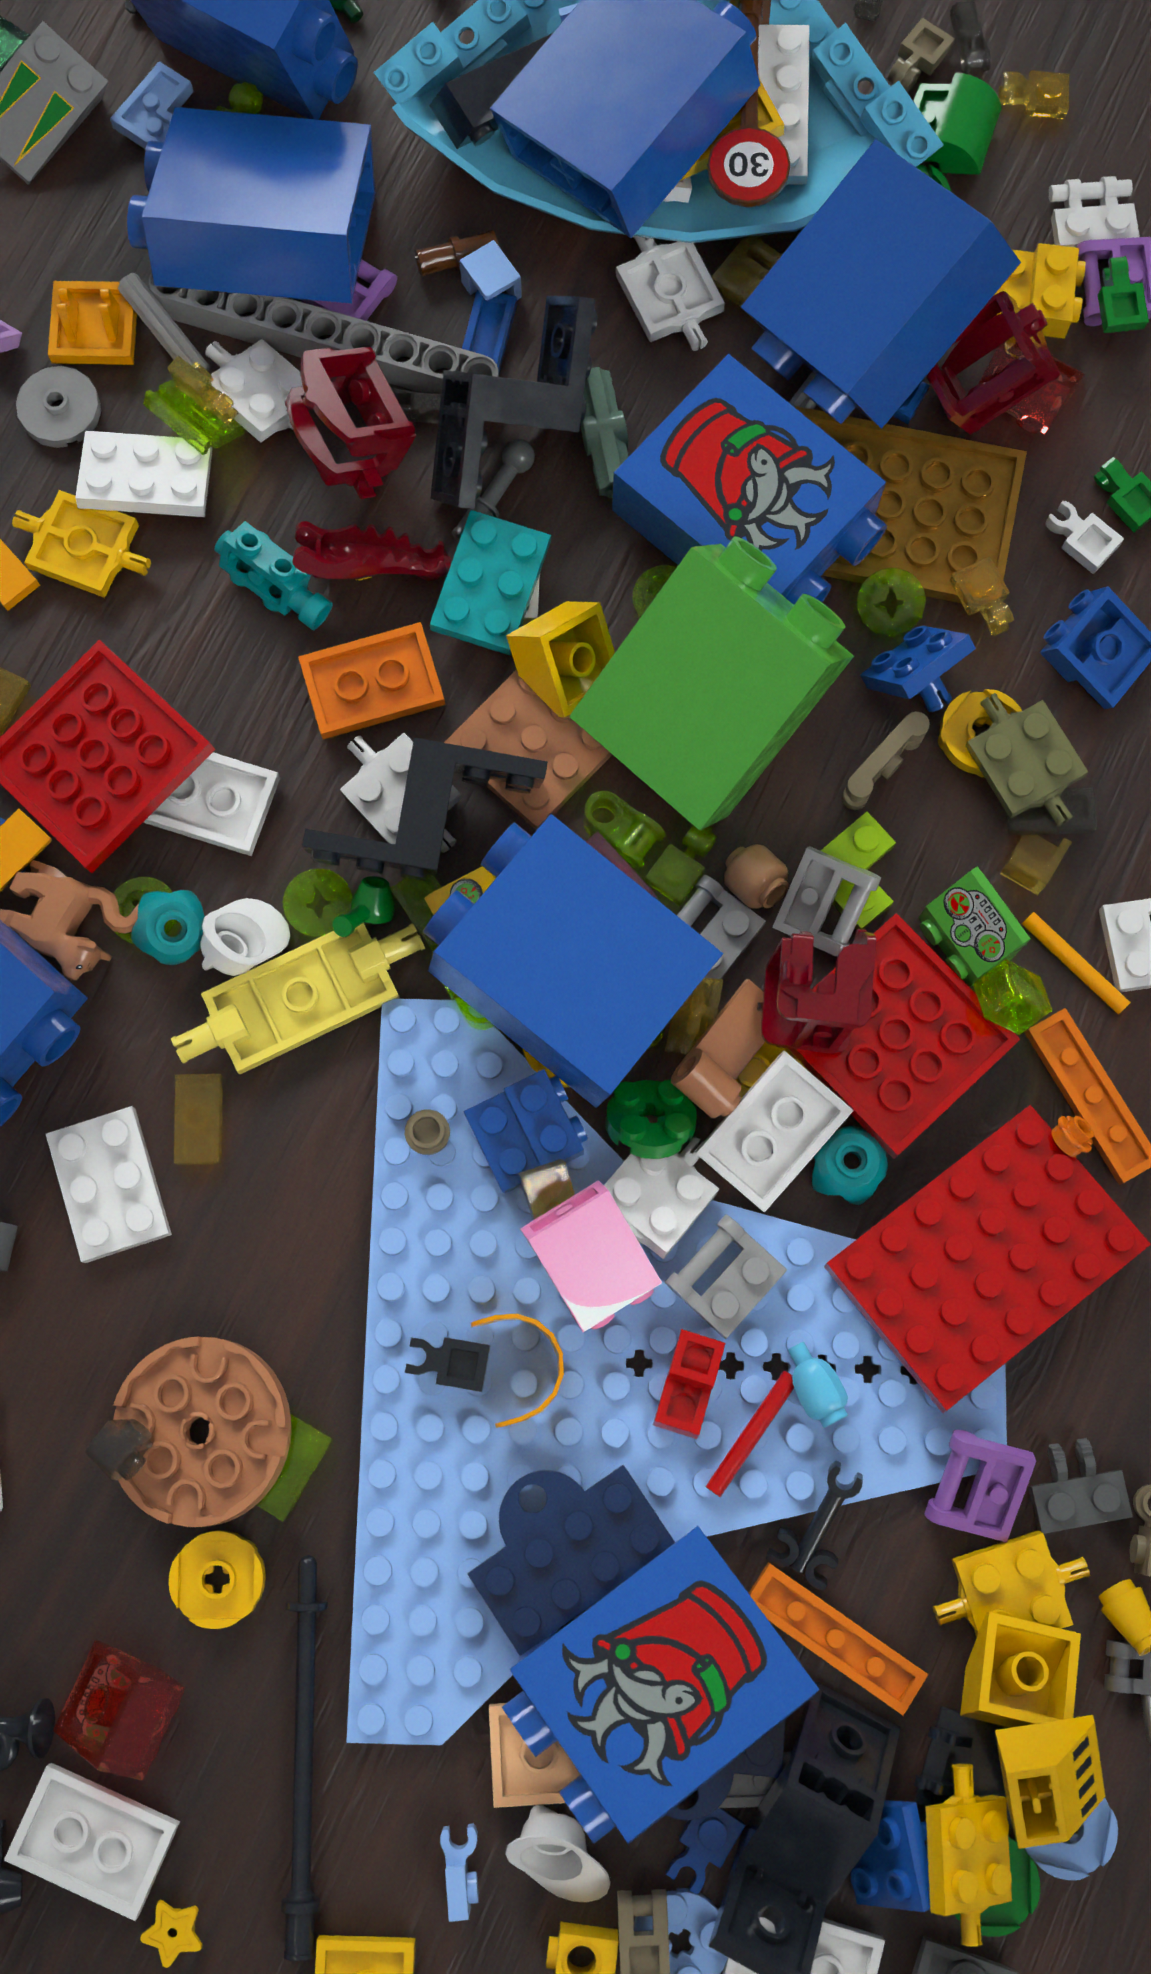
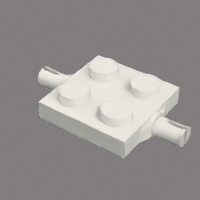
(670, 290)
(257, 384)
(381, 785)
(661, 1196)

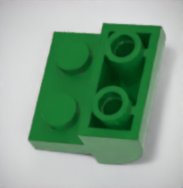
(962, 118)

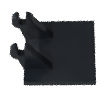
(959, 1741)

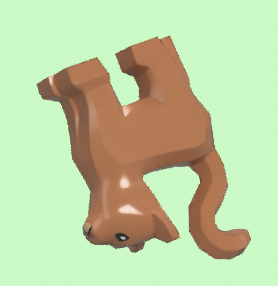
(59, 913)

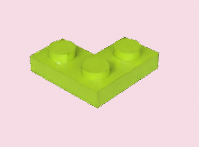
(862, 847)

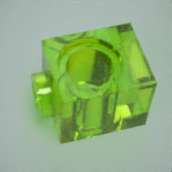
(1012, 997)

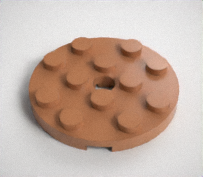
(245, 1439)

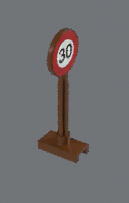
(749, 162)

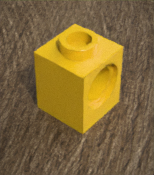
(599, 1939)

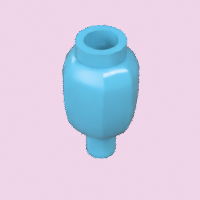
(817, 1387)

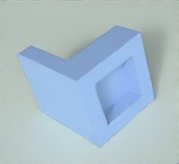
(489, 272)

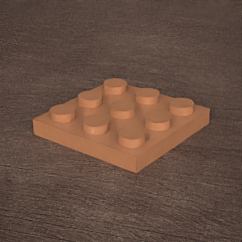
(524, 726)

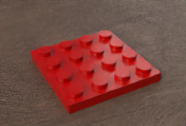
(98, 755)
(918, 1046)

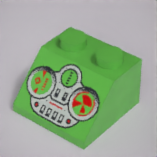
(972, 927)

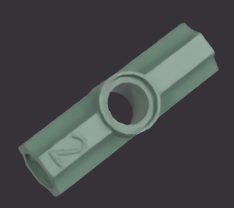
(603, 429)

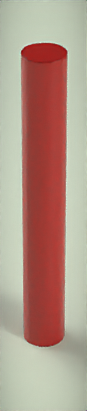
(751, 1434)

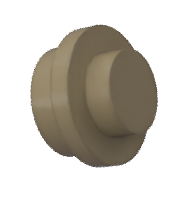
(427, 1132)

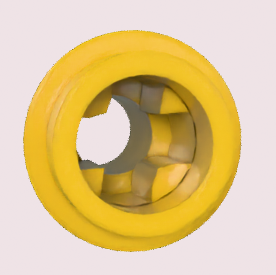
(1129, 1613)

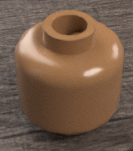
(756, 876)

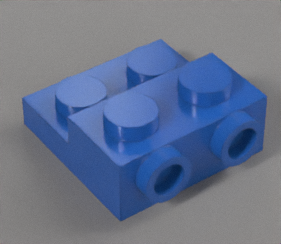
(1099, 645)
(526, 1128)

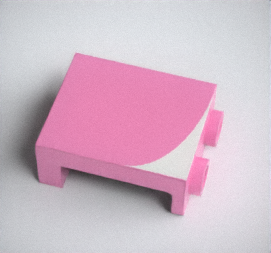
(592, 1256)

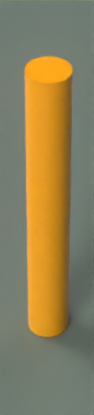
(1076, 963)

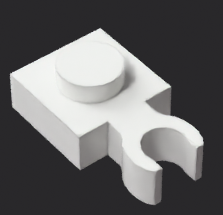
(1087, 540)

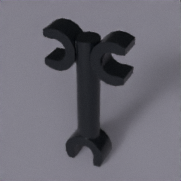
(805, 1555)

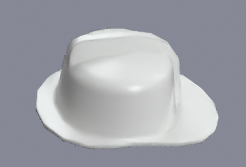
(242, 936)
(557, 1858)

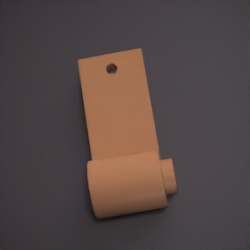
(722, 1053)

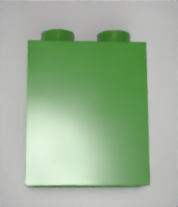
(713, 680)

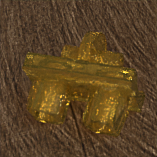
(694, 1016)

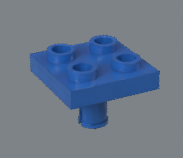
(918, 664)
(896, 1862)

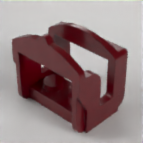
(1017, 380)
(364, 384)
(820, 1019)

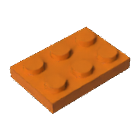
(371, 680)

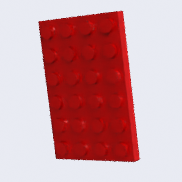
(986, 1258)

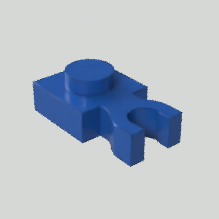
(706, 1841)

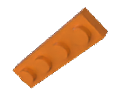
(1091, 1095)
(837, 1639)

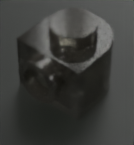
(120, 1448)

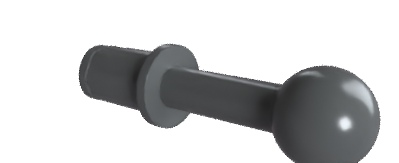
(516, 458)

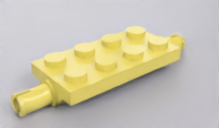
(298, 996)

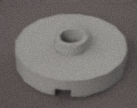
(70, 419)

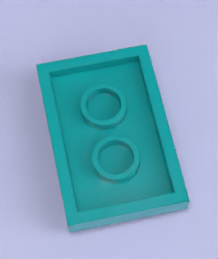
(490, 581)

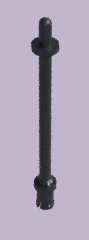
(301, 1901)

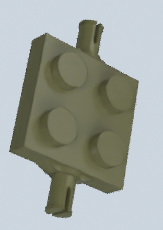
(1026, 759)

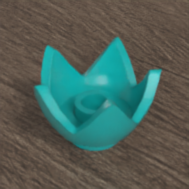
(158, 908)
(834, 1178)

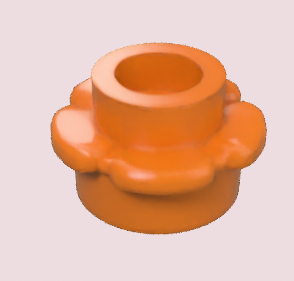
(1073, 1135)

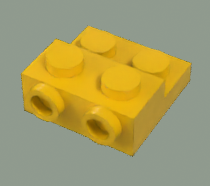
(1049, 282)

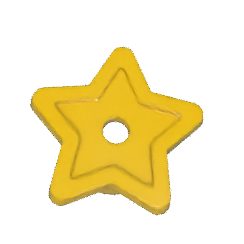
(183, 1921)

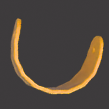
(496, 1318)

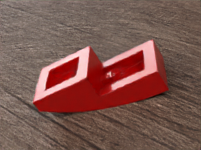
(689, 1384)

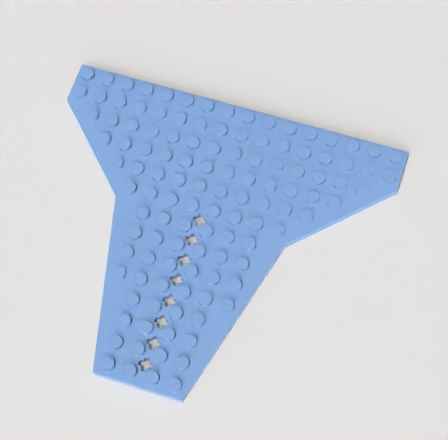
(431, 1452)

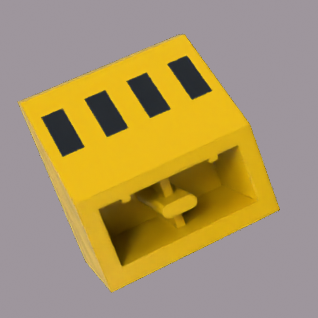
(1050, 1778)

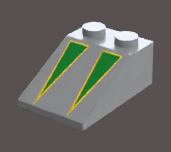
(43, 100)

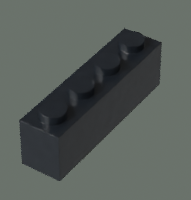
(466, 101)

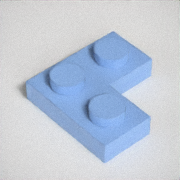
(150, 106)

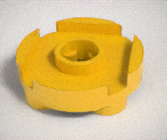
(958, 723)
(197, 1559)

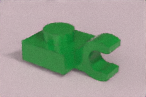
(1121, 303)
(1130, 495)

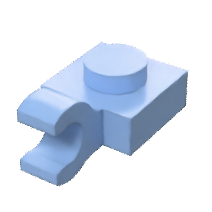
(460, 1884)

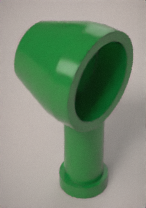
(370, 904)

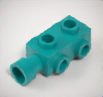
(269, 573)

